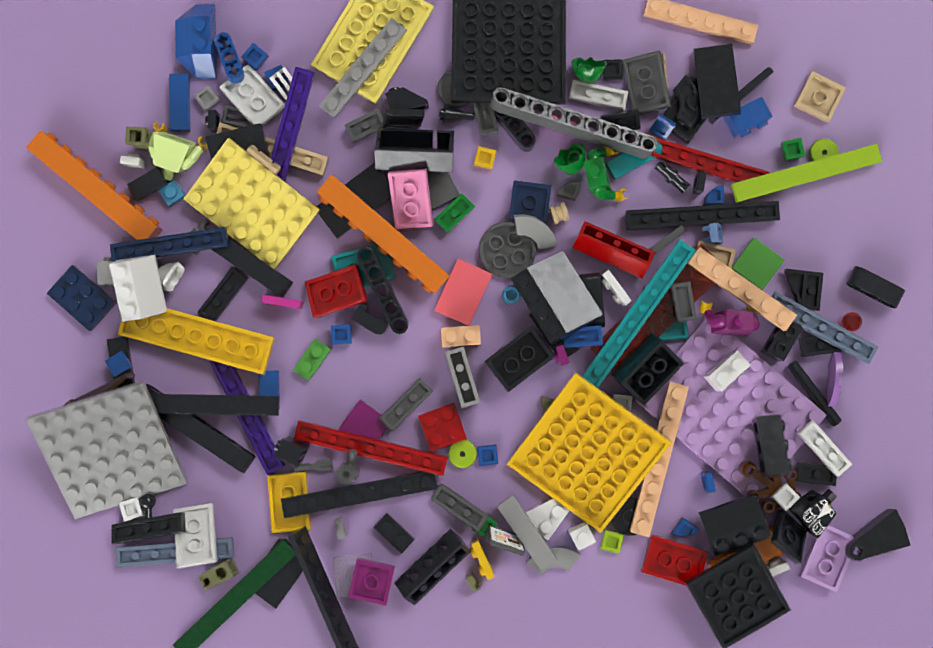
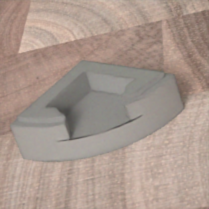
(341, 529)

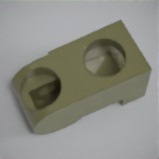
(138, 137)
(218, 574)

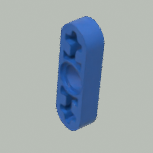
(229, 64)

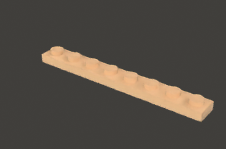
(654, 480)

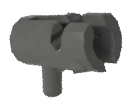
(348, 471)

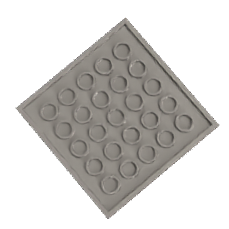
(107, 449)

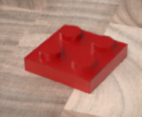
(442, 427)

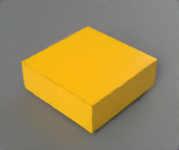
(485, 157)

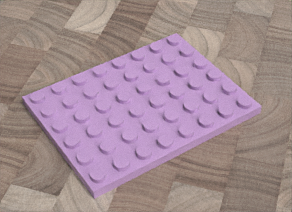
(720, 422)

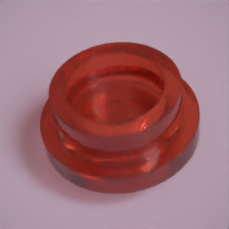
(852, 321)

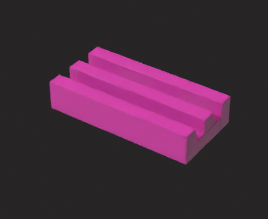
(282, 302)

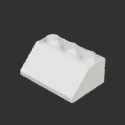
(138, 287)

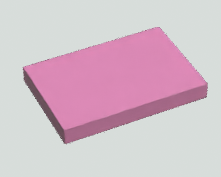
(410, 199)

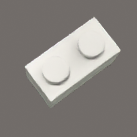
(727, 370)

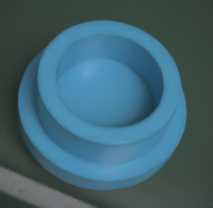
(511, 295)

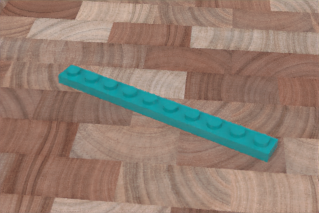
(638, 313)

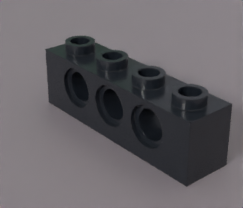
(432, 567)

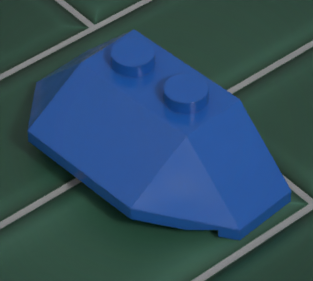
(195, 40)

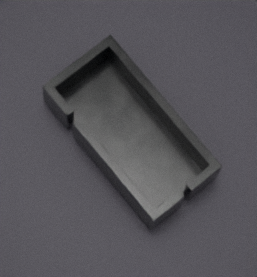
(414, 150)

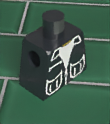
(814, 511)

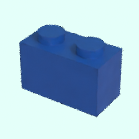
(752, 115)

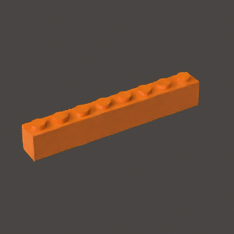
(92, 187)
(382, 233)

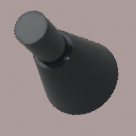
(451, 115)

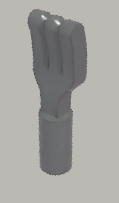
(320, 465)

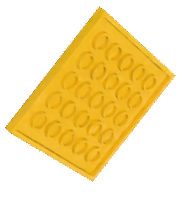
(588, 452)

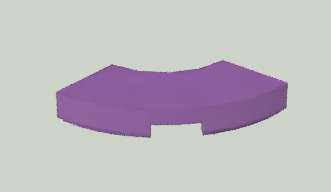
(835, 369)

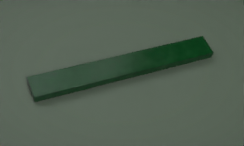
(237, 596)

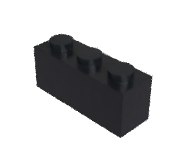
(771, 446)

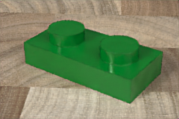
(454, 213)

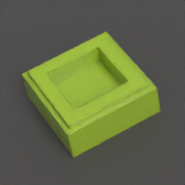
(611, 541)

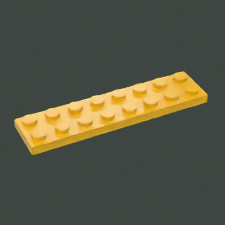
(203, 339)

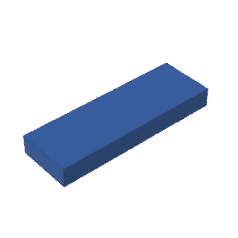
(179, 102)

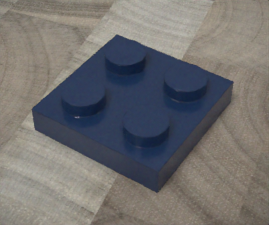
(530, 200)

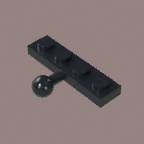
(150, 526)

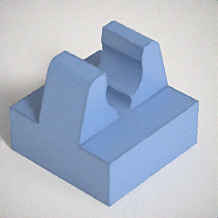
(716, 233)

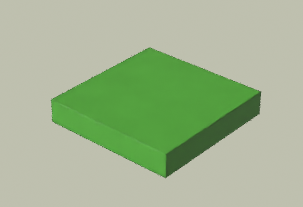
(757, 263)

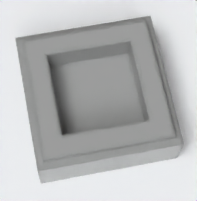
(207, 98)

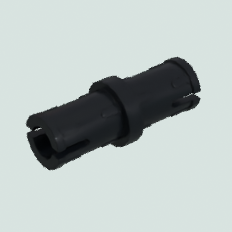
(672, 176)

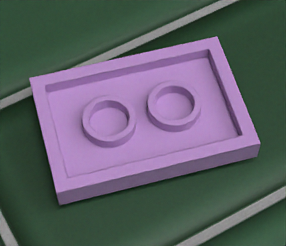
(827, 559)

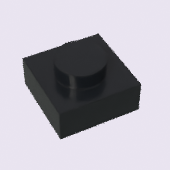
(212, 120)

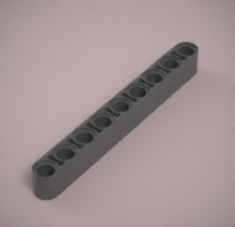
(564, 126)

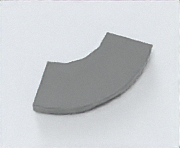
(536, 230)
(565, 556)

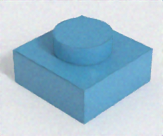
(172, 193)

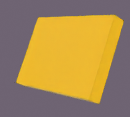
(284, 486)

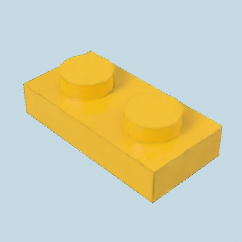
(478, 552)

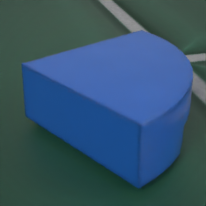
(715, 196)
(684, 528)

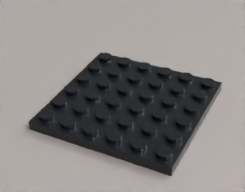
(508, 47)

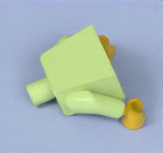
(173, 152)

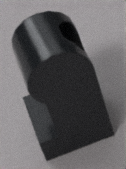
(373, 324)

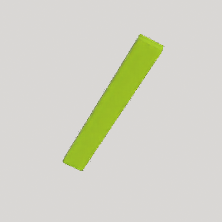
(806, 173)

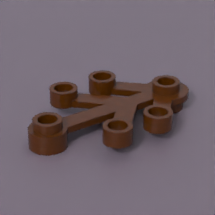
(772, 485)

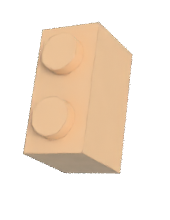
(460, 336)

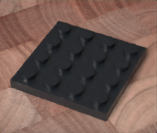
(737, 596)

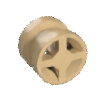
(559, 213)

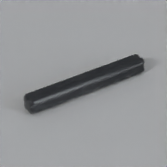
(814, 393)

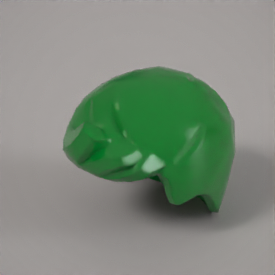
(588, 70)
(571, 159)

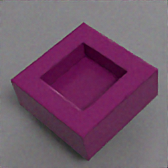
(560, 355)

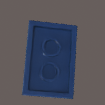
(81, 298)

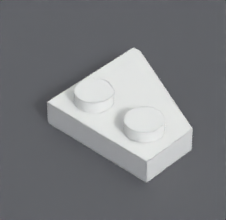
(547, 517)

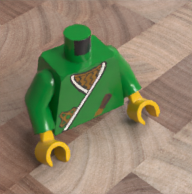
(598, 175)

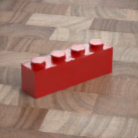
(613, 249)

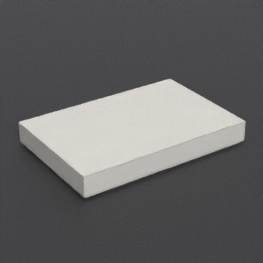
(253, 97)
(198, 542)

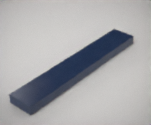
(171, 244)

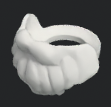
(170, 275)

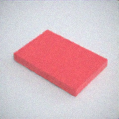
(463, 292)

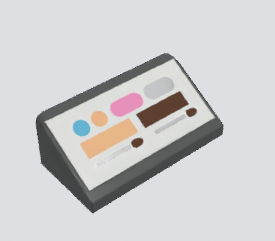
(504, 540)

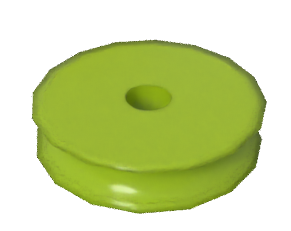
(820, 145)
(465, 461)

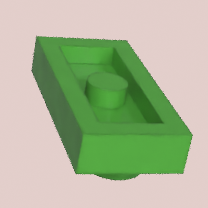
(312, 359)

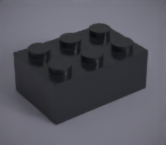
(519, 359)
(647, 368)

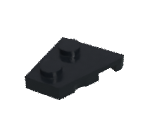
(805, 287)

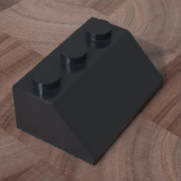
(735, 524)

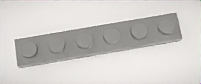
(363, 68)

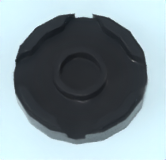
(623, 518)

